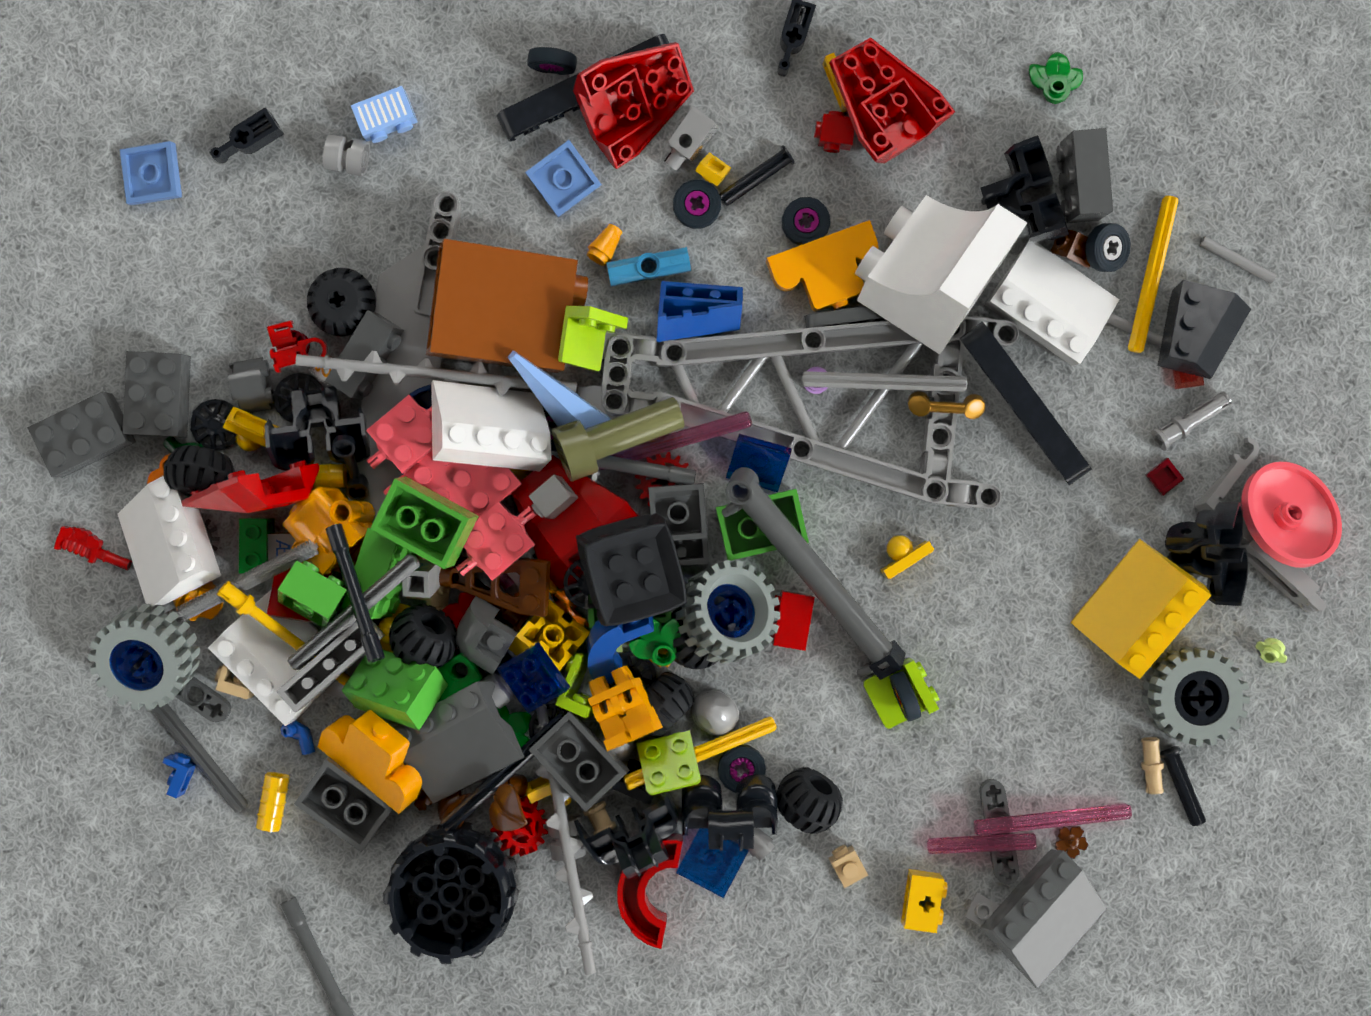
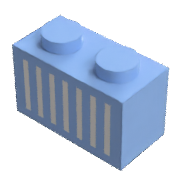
(384, 114)

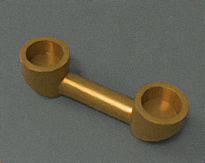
(920, 405)

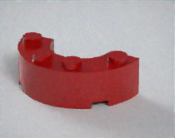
(634, 906)

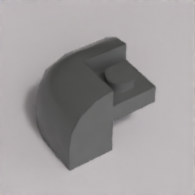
(482, 637)

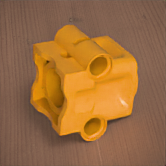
(323, 509)

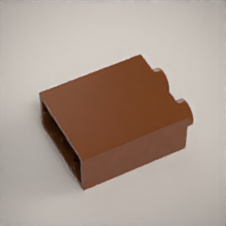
(501, 302)

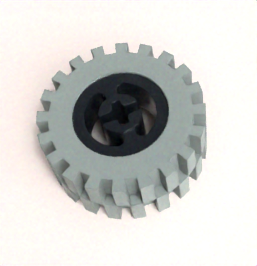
(1207, 717)

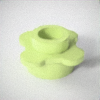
(1272, 650)

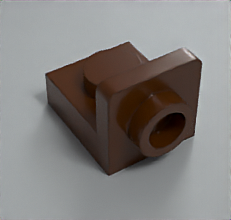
(1072, 248)

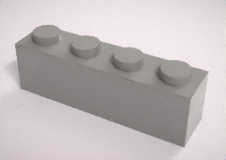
(324, 668)

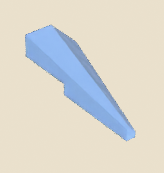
(556, 398)

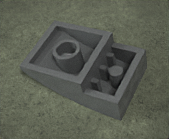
(686, 519)

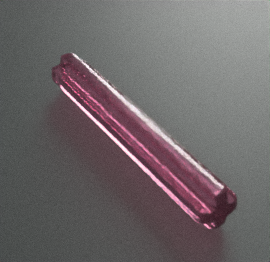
(982, 843)

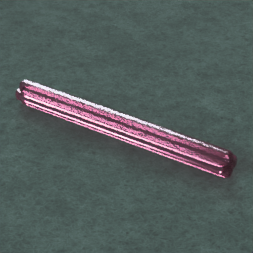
(687, 437)
(1052, 819)

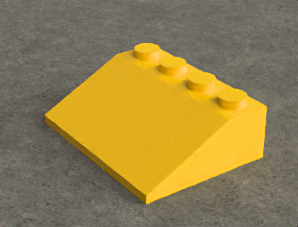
(1140, 608)

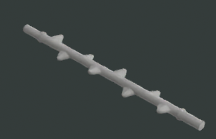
(398, 372)
(569, 847)

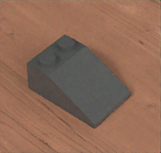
(579, 761)

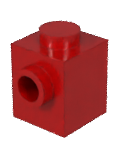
(834, 132)

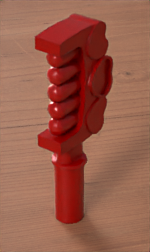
(85, 544)

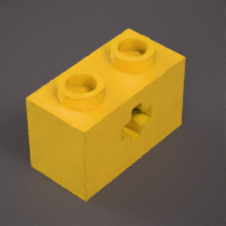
(918, 886)

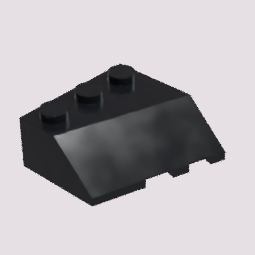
(1200, 328)

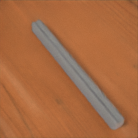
(884, 381)

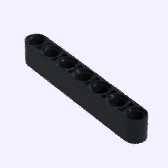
(552, 102)
(1025, 403)

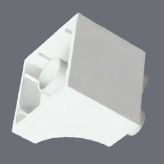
(936, 267)

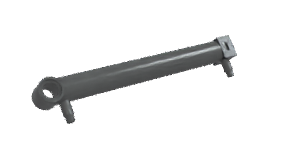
(884, 655)

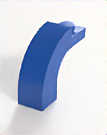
(604, 642)

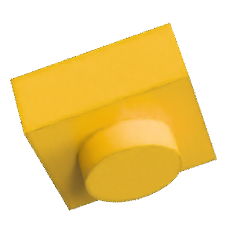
(713, 169)

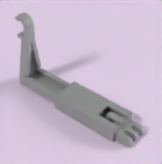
(1288, 579)

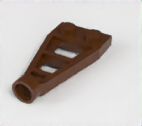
(533, 586)

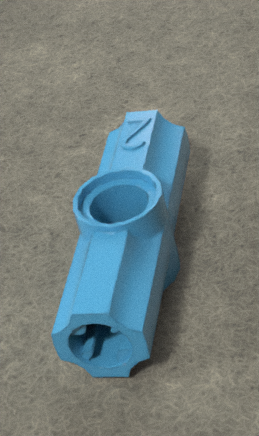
(667, 264)

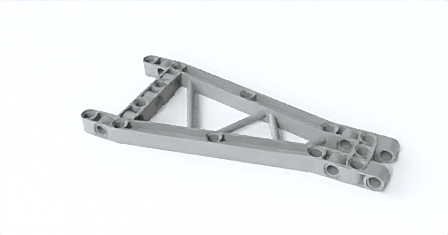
(758, 347)

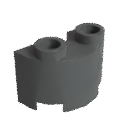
(249, 385)

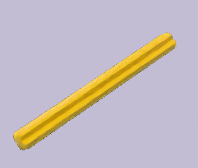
(1153, 274)
(716, 746)

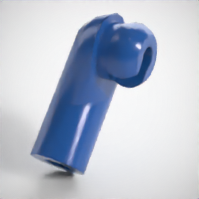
(302, 734)

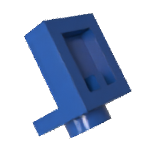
(179, 778)

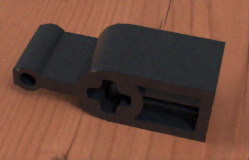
(792, 27)
(260, 131)

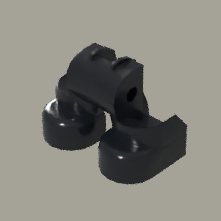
(1028, 170)
(294, 443)
(1217, 527)
(754, 809)
(641, 850)

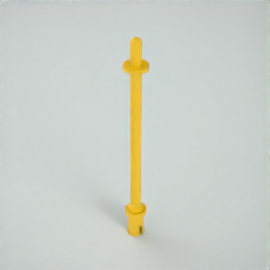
(246, 605)

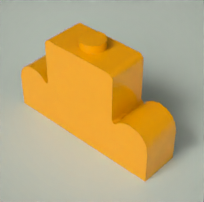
(825, 266)
(374, 756)

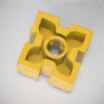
(554, 634)

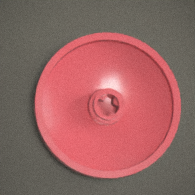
(1291, 514)

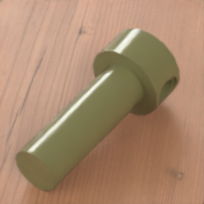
(581, 447)

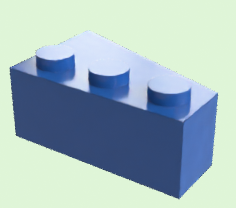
(697, 310)

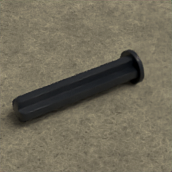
(756, 176)
(1183, 785)

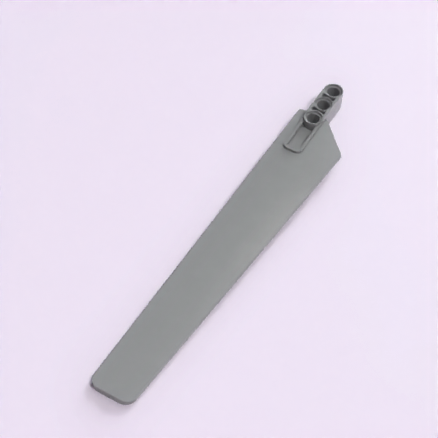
(405, 299)

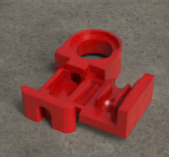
(287, 346)

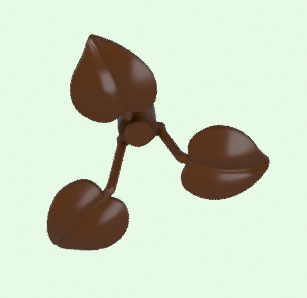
(505, 810)

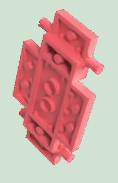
(498, 535)

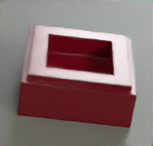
(1164, 476)

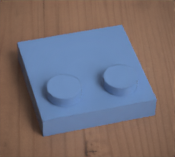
(150, 173)
(563, 178)

